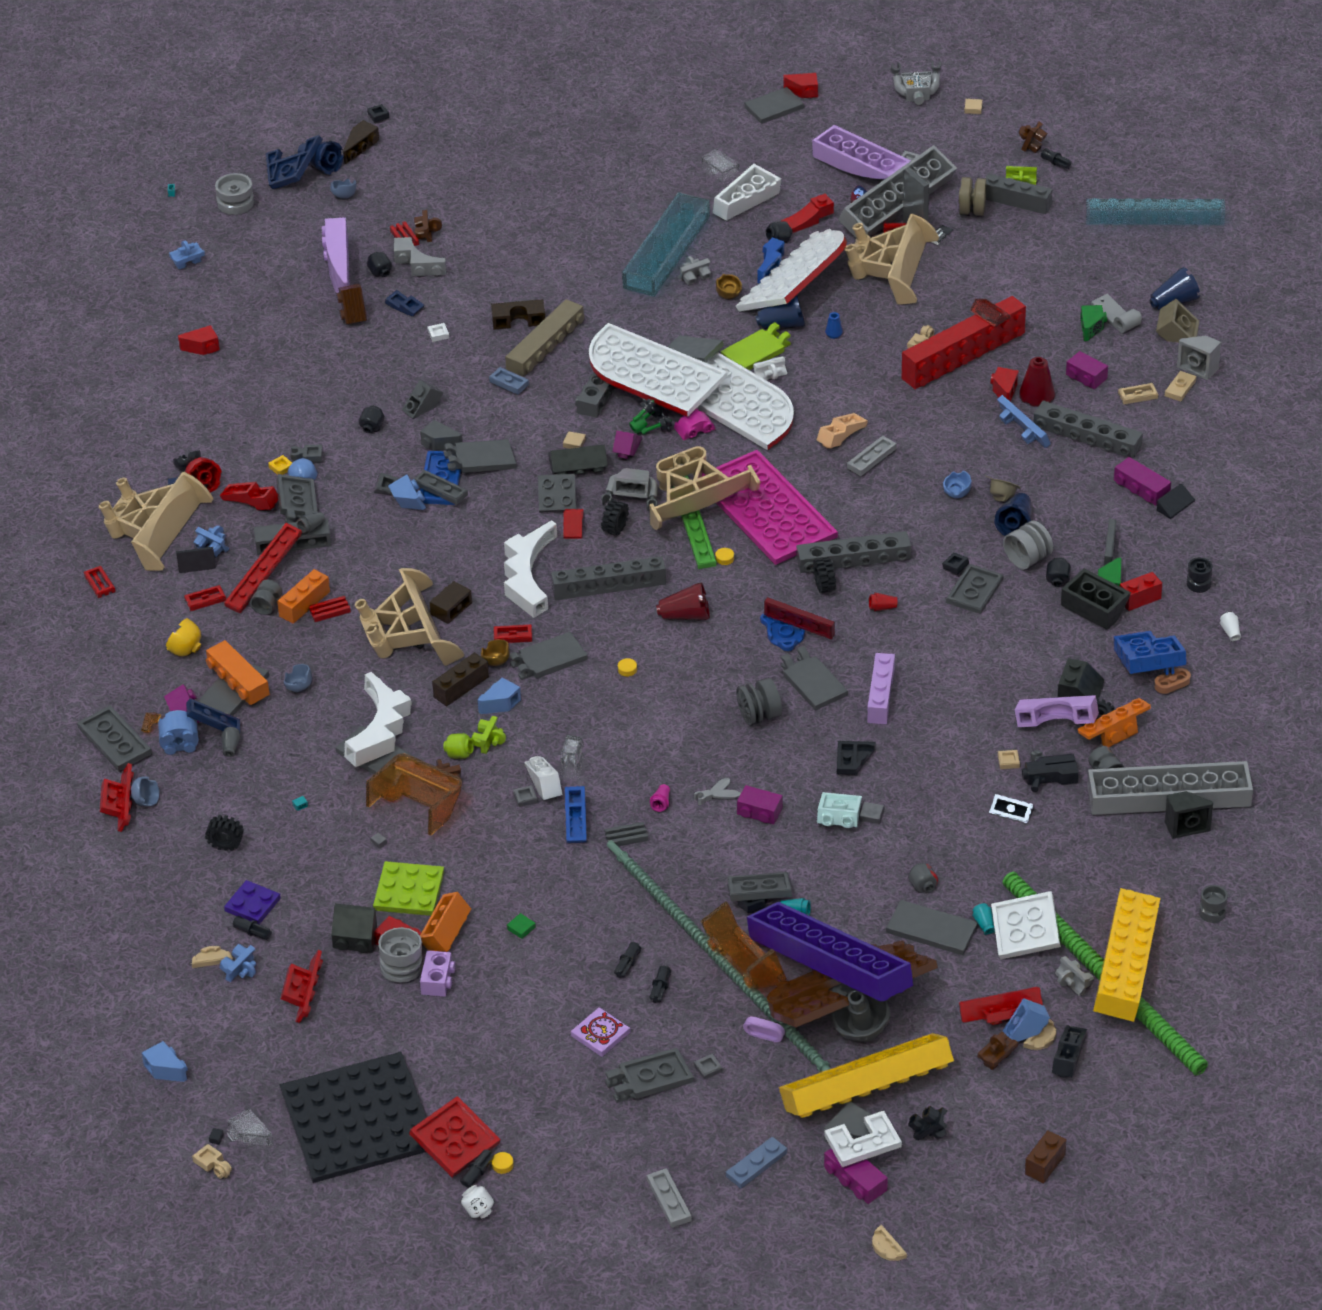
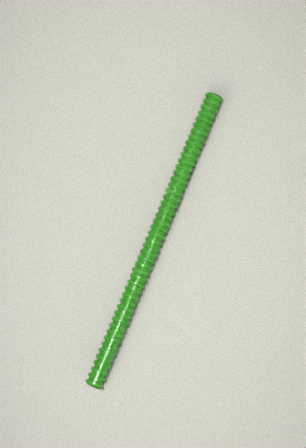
(1094, 962)

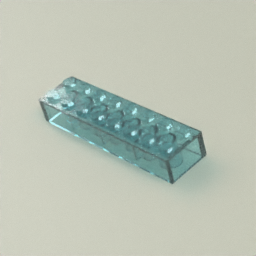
(666, 244)

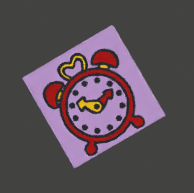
(600, 1032)

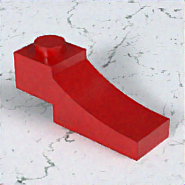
(811, 213)
(250, 493)

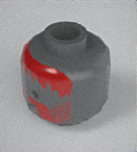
(923, 878)

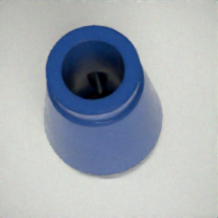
(834, 326)

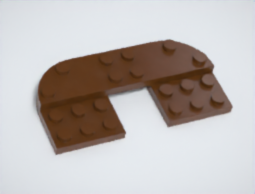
(809, 995)

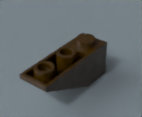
(360, 139)

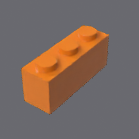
(302, 595)
(445, 922)

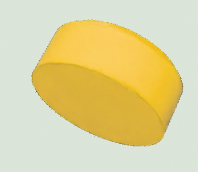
(724, 556)
(627, 667)
(502, 1163)

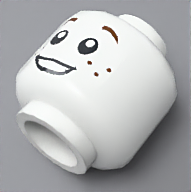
(477, 1202)

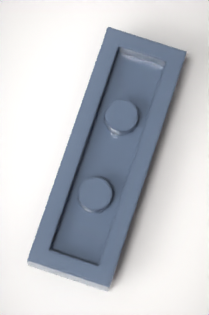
(756, 1162)

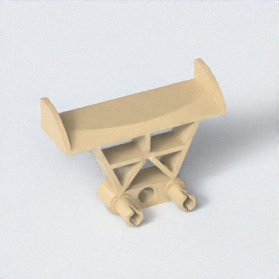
(900, 246)
(695, 494)
(154, 516)
(399, 633)

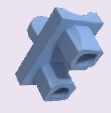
(186, 253)
(213, 537)
(243, 964)

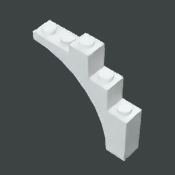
(522, 554)
(388, 722)

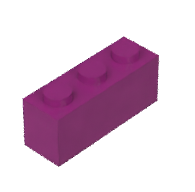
(1141, 480)
(860, 1177)

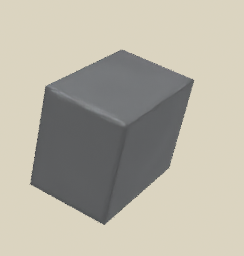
(378, 840)

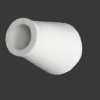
(1230, 624)

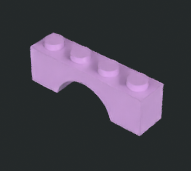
(880, 688)
(1036, 711)

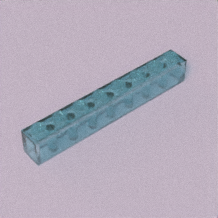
(1155, 211)

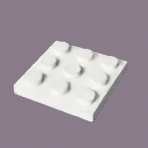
(1025, 925)

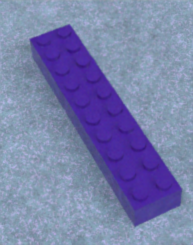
(830, 951)

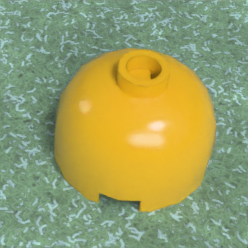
(185, 639)

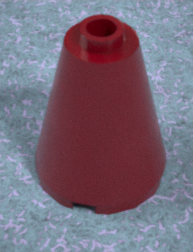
(1037, 383)
(685, 604)

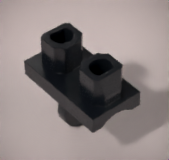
(930, 1123)

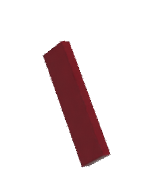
(799, 618)

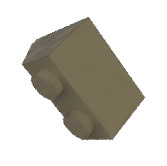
(1176, 322)

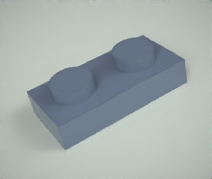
(509, 380)

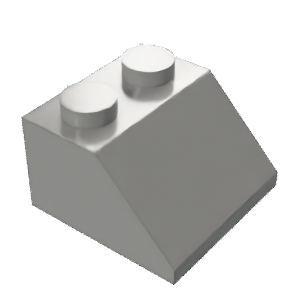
(1199, 356)

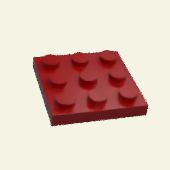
(454, 1136)

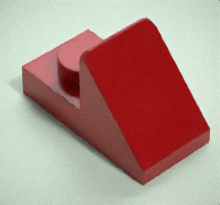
(573, 523)

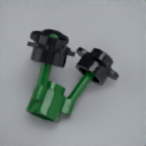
(639, 423)

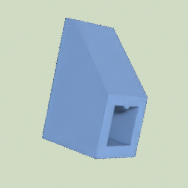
(406, 493)
(499, 698)
(163, 1063)

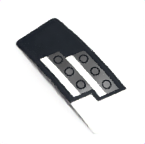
(942, 231)

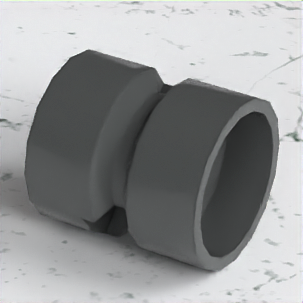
(266, 597)
(1104, 758)
(1213, 903)

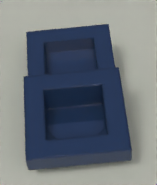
(400, 302)

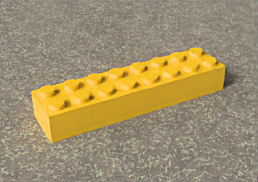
(1126, 955)
(866, 1075)

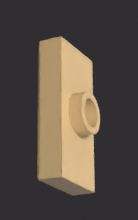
(1180, 386)

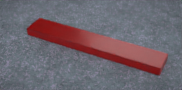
(263, 567)

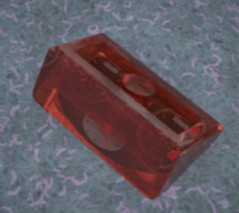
(989, 312)

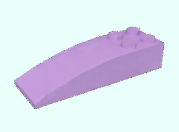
(856, 154)
(336, 251)

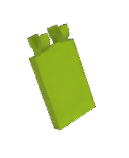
(758, 347)

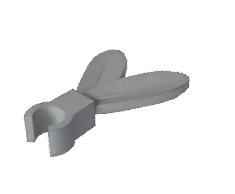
(717, 791)

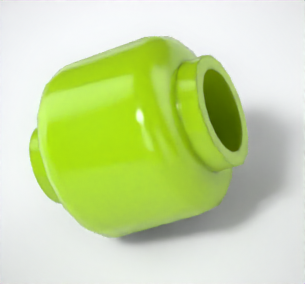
(458, 746)

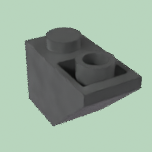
(422, 399)

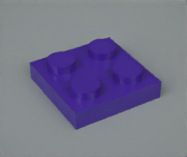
(252, 902)

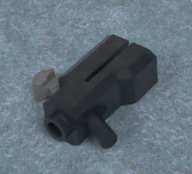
(1050, 769)

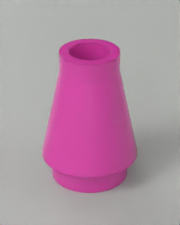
(660, 799)

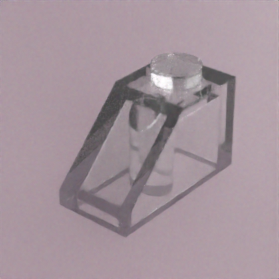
(249, 1131)

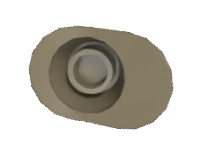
(1002, 489)

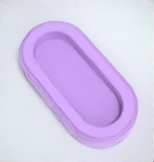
(764, 1029)

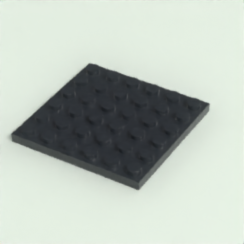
(355, 1116)

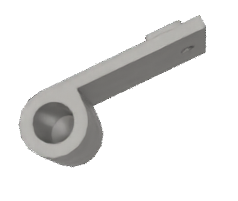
(1117, 315)

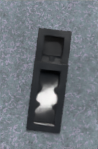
(1068, 1051)

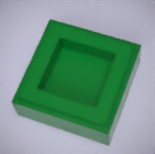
(521, 926)

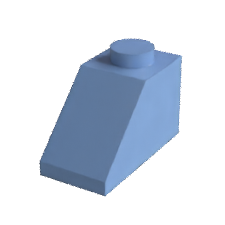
(1026, 1021)

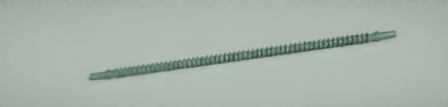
(700, 937)

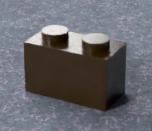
(450, 602)

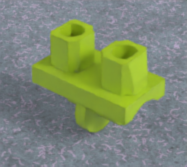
(1022, 174)
(490, 734)

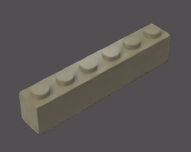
(544, 338)

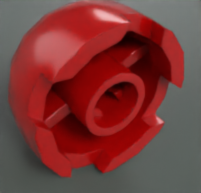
(205, 471)

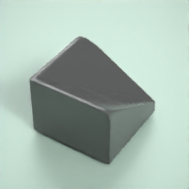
(382, 484)

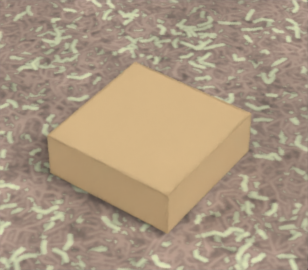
(973, 106)
(574, 440)
(1008, 759)

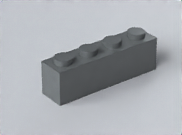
(1018, 194)
(315, 539)

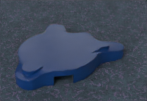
(782, 634)

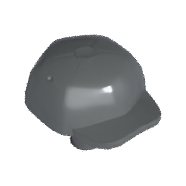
(861, 1019)

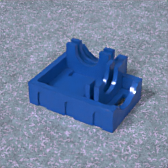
(1146, 653)

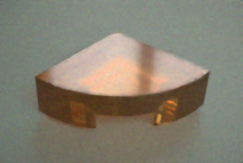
(149, 720)

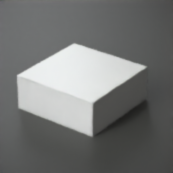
(438, 332)

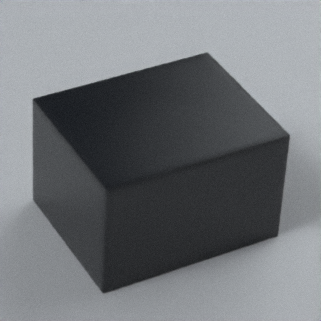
(216, 1136)

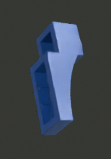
(773, 253)
(575, 814)

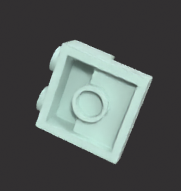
(839, 810)

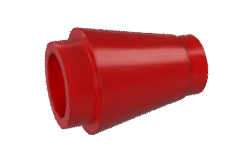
(882, 602)

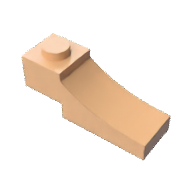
(840, 429)

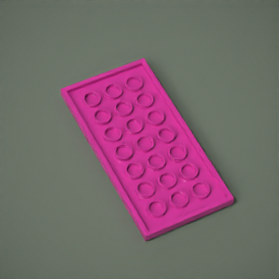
(776, 513)

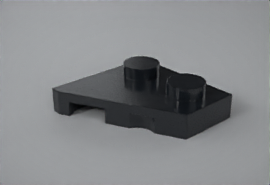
(853, 755)

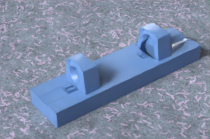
(1032, 431)

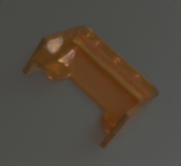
(417, 781)
(726, 937)

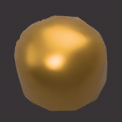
(728, 286)
(496, 652)

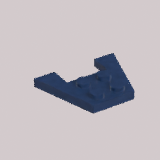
(291, 168)

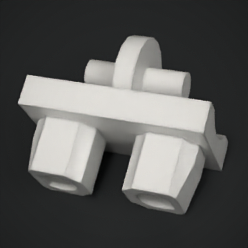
(771, 368)

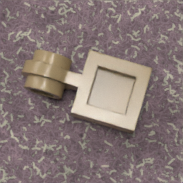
(926, 332)
(209, 1158)

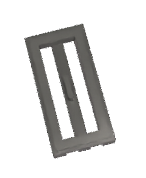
(627, 833)

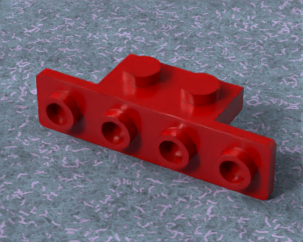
(116, 797)
(299, 985)
(997, 1007)

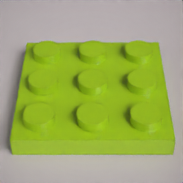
(408, 888)

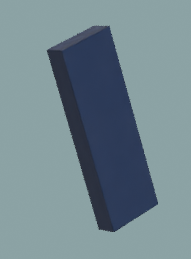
(211, 716)

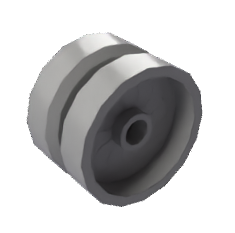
(234, 193)

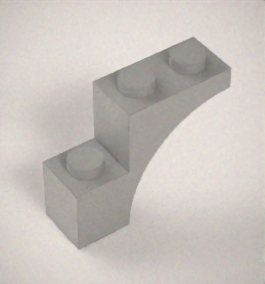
(420, 263)

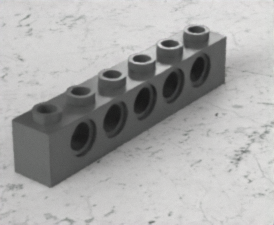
(593, 396)
(1088, 429)
(856, 551)
(608, 578)

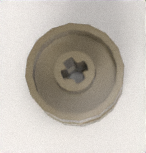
(970, 196)

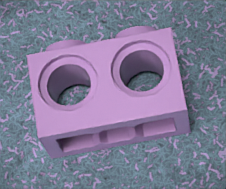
(436, 973)

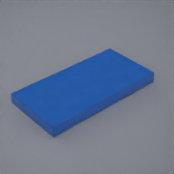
(437, 465)

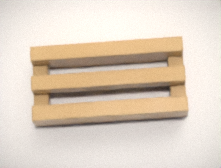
(1137, 394)

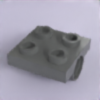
(556, 492)

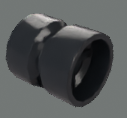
(1199, 575)

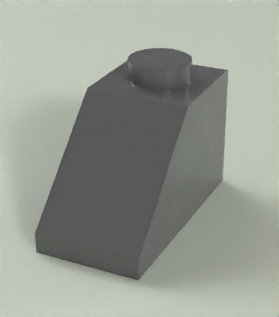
(437, 434)

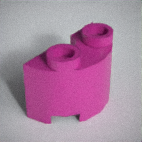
(694, 423)

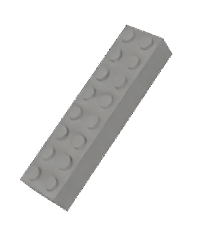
(885, 200)
(1147, 787)

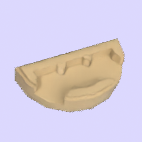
(210, 956)
(1043, 1039)
(886, 1246)

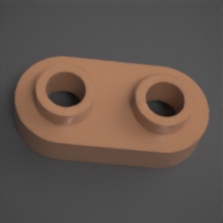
(1172, 682)

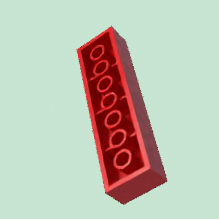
(960, 344)

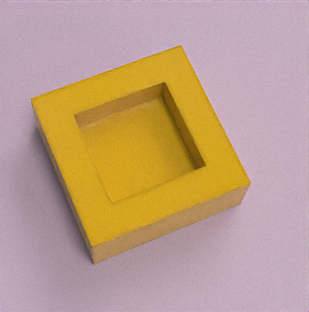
(280, 465)

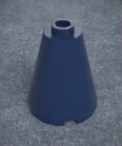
(327, 157)
(1178, 286)
(784, 315)
(1013, 514)

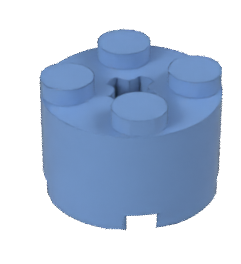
(178, 732)

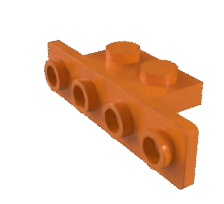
(1116, 724)

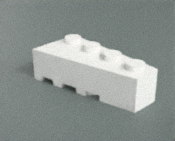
(746, 192)

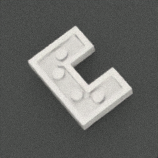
(879, 1141)

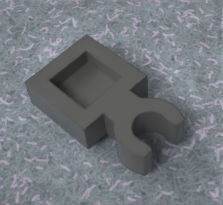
(309, 452)

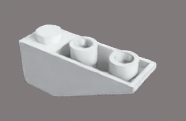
(544, 777)

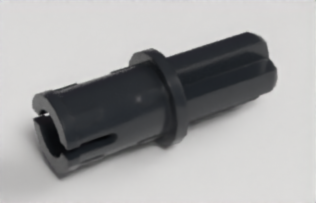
(1055, 158)
(251, 927)
(627, 959)
(660, 983)
(477, 1168)

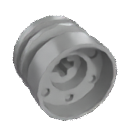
(1028, 544)
(400, 954)

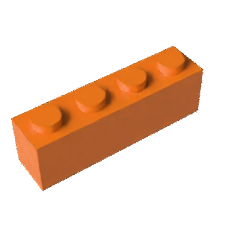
(237, 672)

